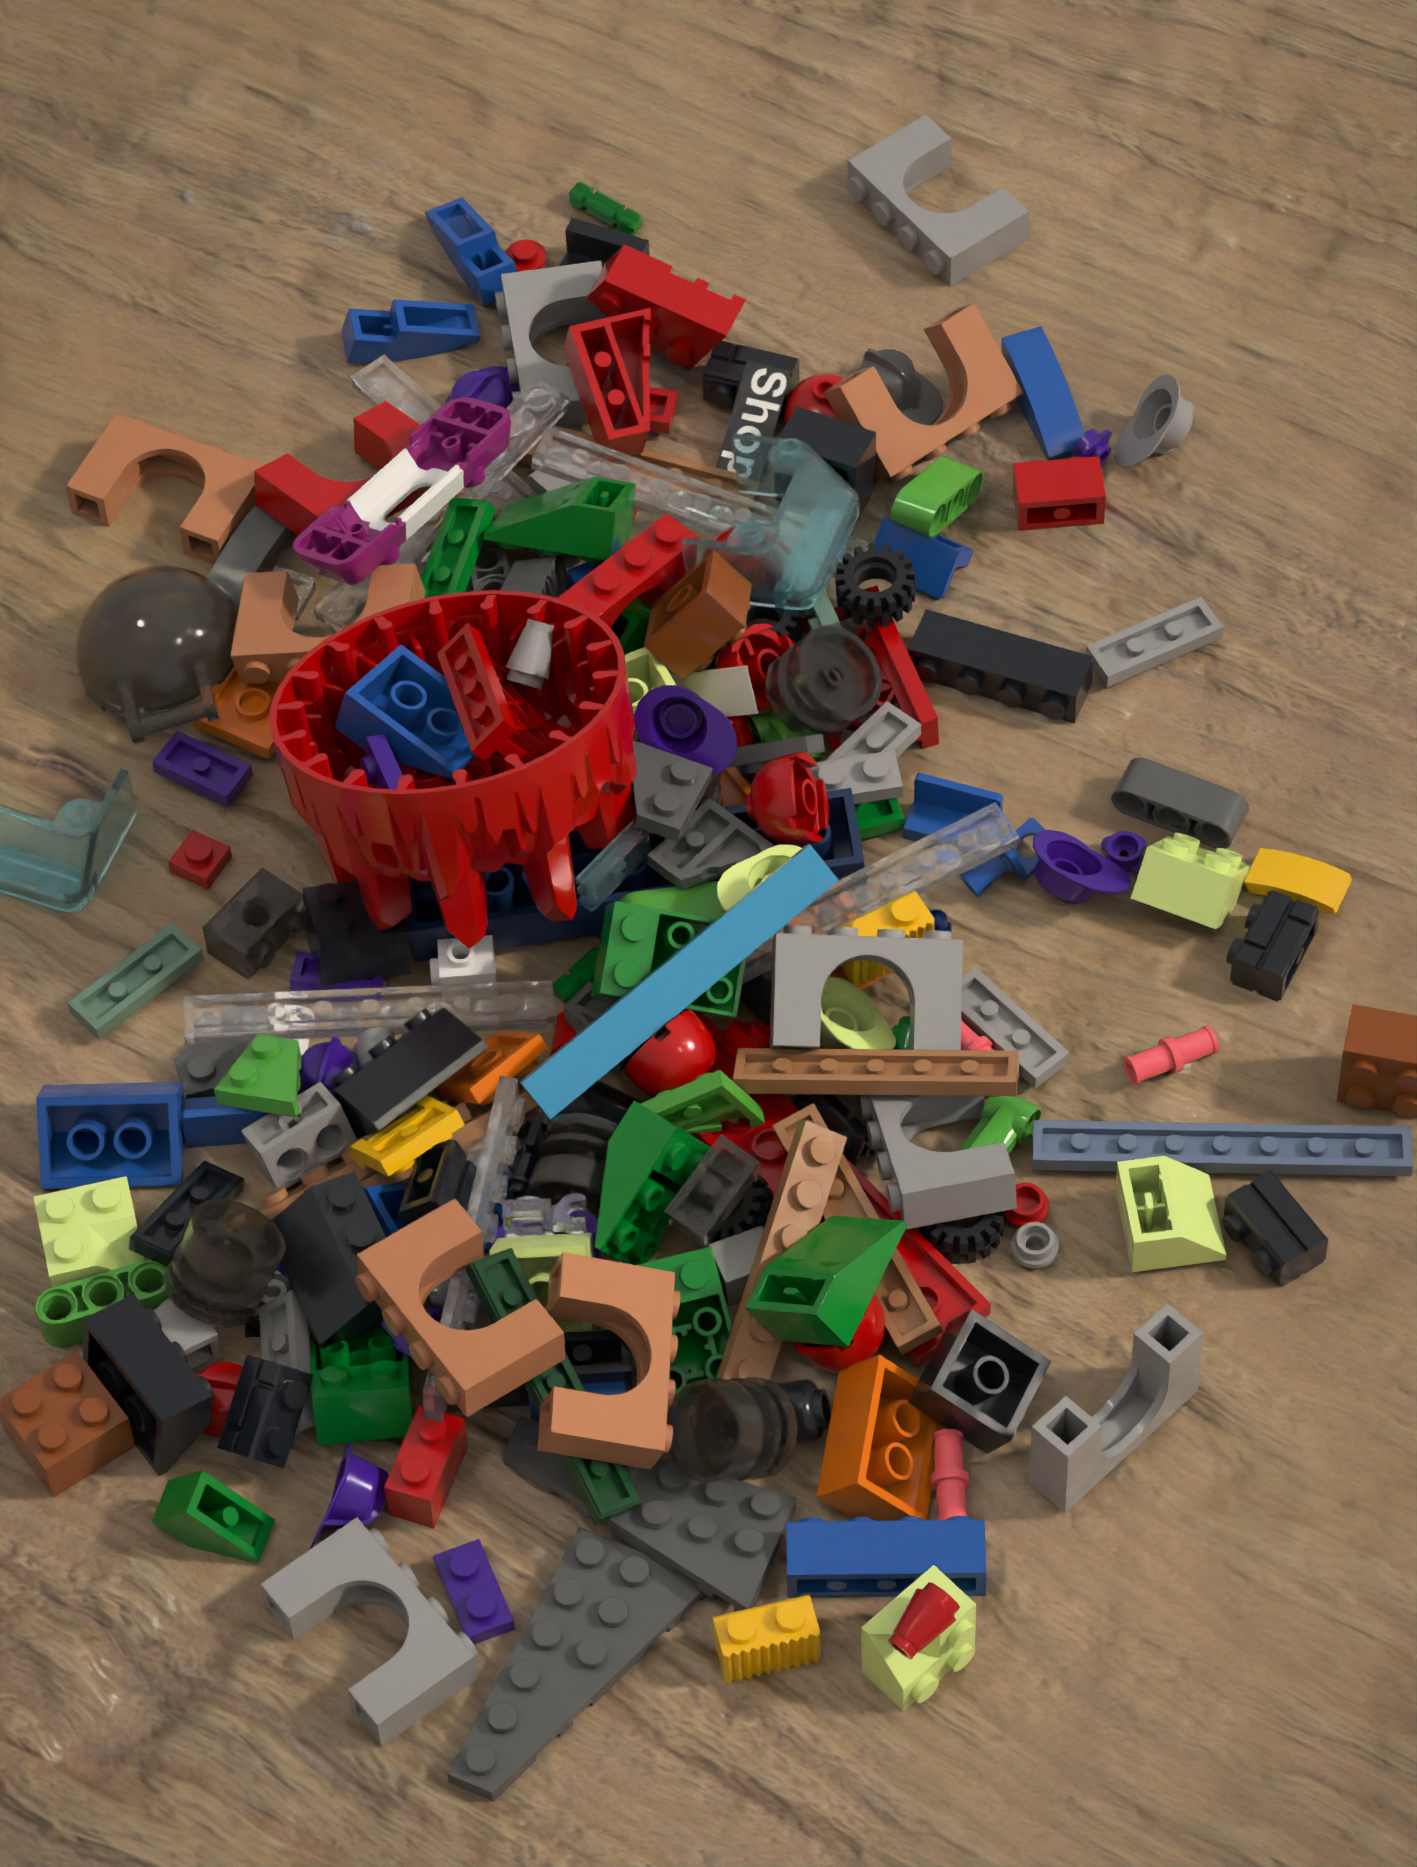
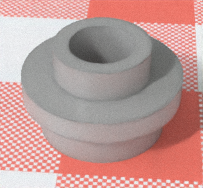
(1034, 1234)

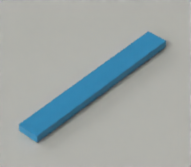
(678, 981)

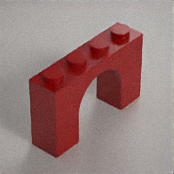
(300, 496)
(641, 569)

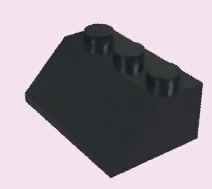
(404, 1069)
(322, 1242)
(148, 1380)

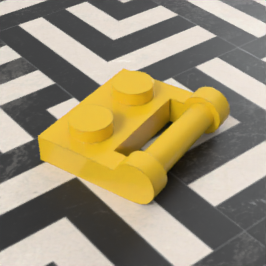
(407, 1138)

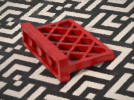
(899, 672)
(490, 707)

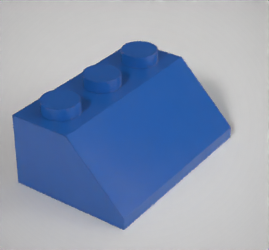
(111, 1133)

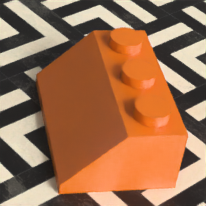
(877, 1445)

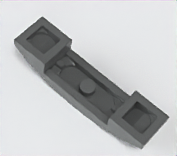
(248, 551)

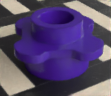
(1093, 444)
(1125, 843)

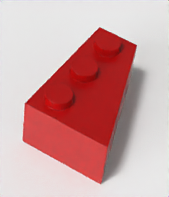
(684, 314)
(612, 378)

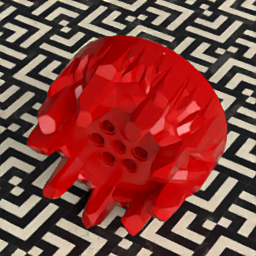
(489, 808)

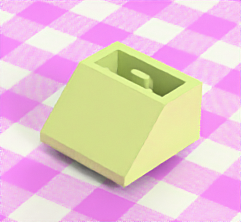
(1191, 880)
(1167, 1214)

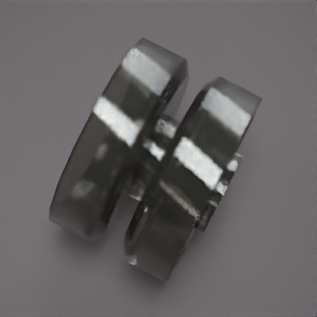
(823, 682)

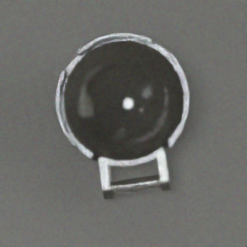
(156, 645)

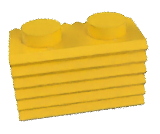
(903, 913)
(767, 1638)

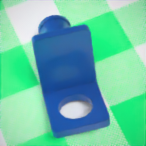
(985, 874)

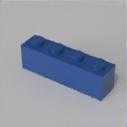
(882, 1556)

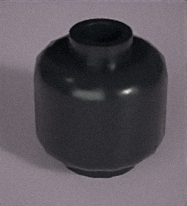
(810, 1408)

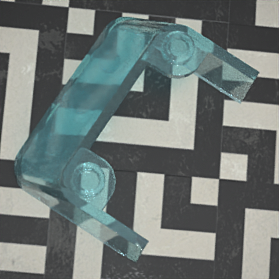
(801, 547)
(67, 857)

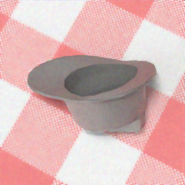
(1158, 423)

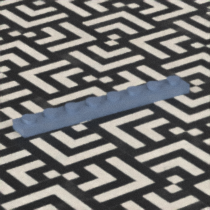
(1226, 1147)

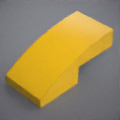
(1298, 878)

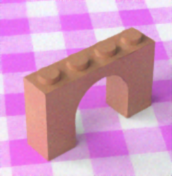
(978, 388)
(136, 452)
(264, 635)
(639, 1309)
(468, 1364)

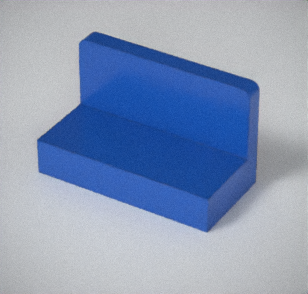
(931, 558)
(941, 803)
(214, 1124)

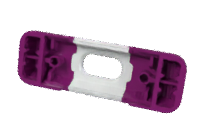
(443, 454)

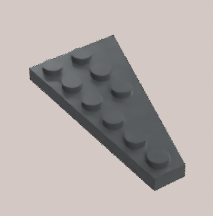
(709, 1531)
(577, 1645)

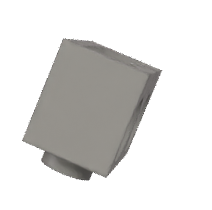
(294, 1145)

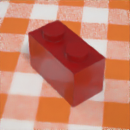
(1058, 493)
(426, 1468)

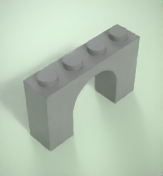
(947, 242)
(535, 305)
(926, 965)
(932, 1184)
(1078, 1450)
(357, 1569)

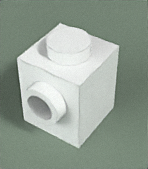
(463, 965)

